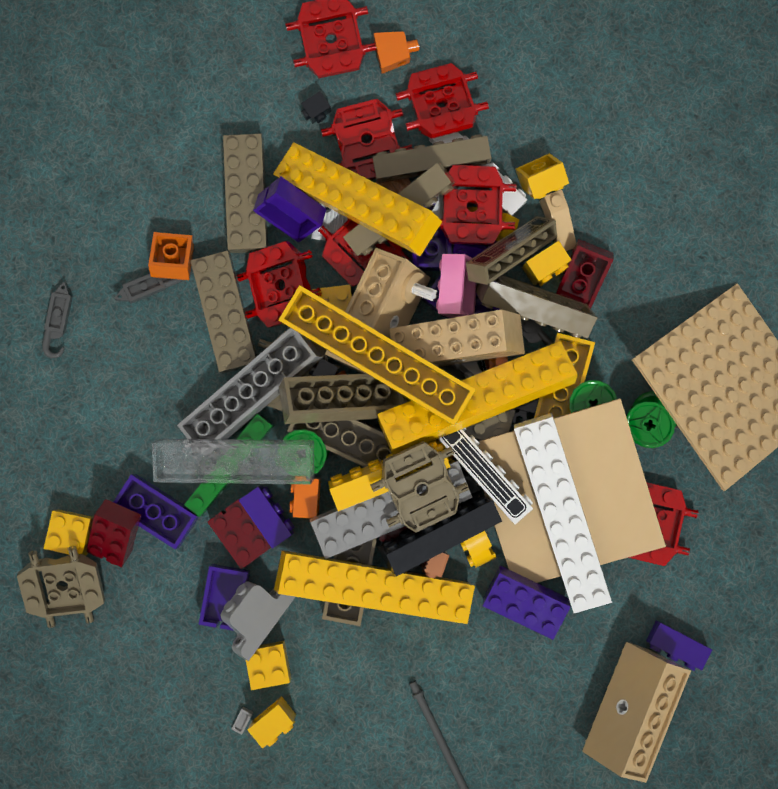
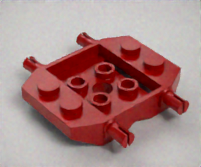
(330, 58)
(362, 119)
(435, 120)
(488, 206)
(342, 262)
(266, 285)
(669, 522)

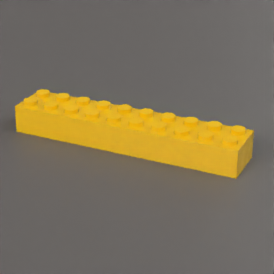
(359, 199)
(377, 355)
(495, 393)
(373, 587)

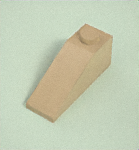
(556, 207)

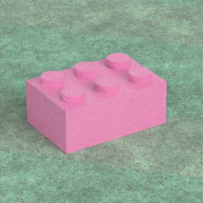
(455, 291)

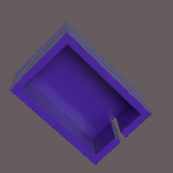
(289, 209)
(267, 516)
(219, 589)

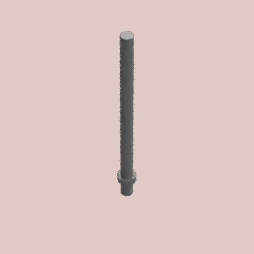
(418, 695)

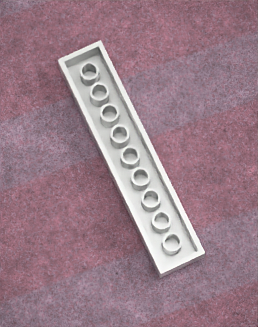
(562, 513)

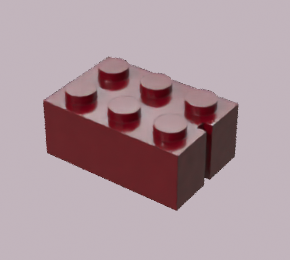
(113, 533)
(239, 534)

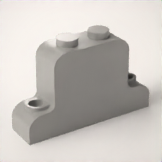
(252, 616)

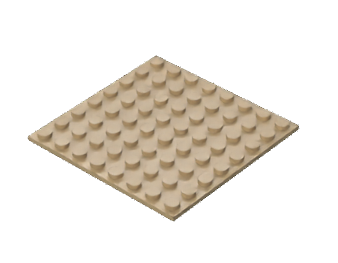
(720, 384)
(607, 483)

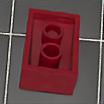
(585, 272)

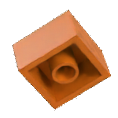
(171, 256)
(305, 499)

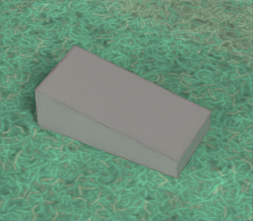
(242, 720)

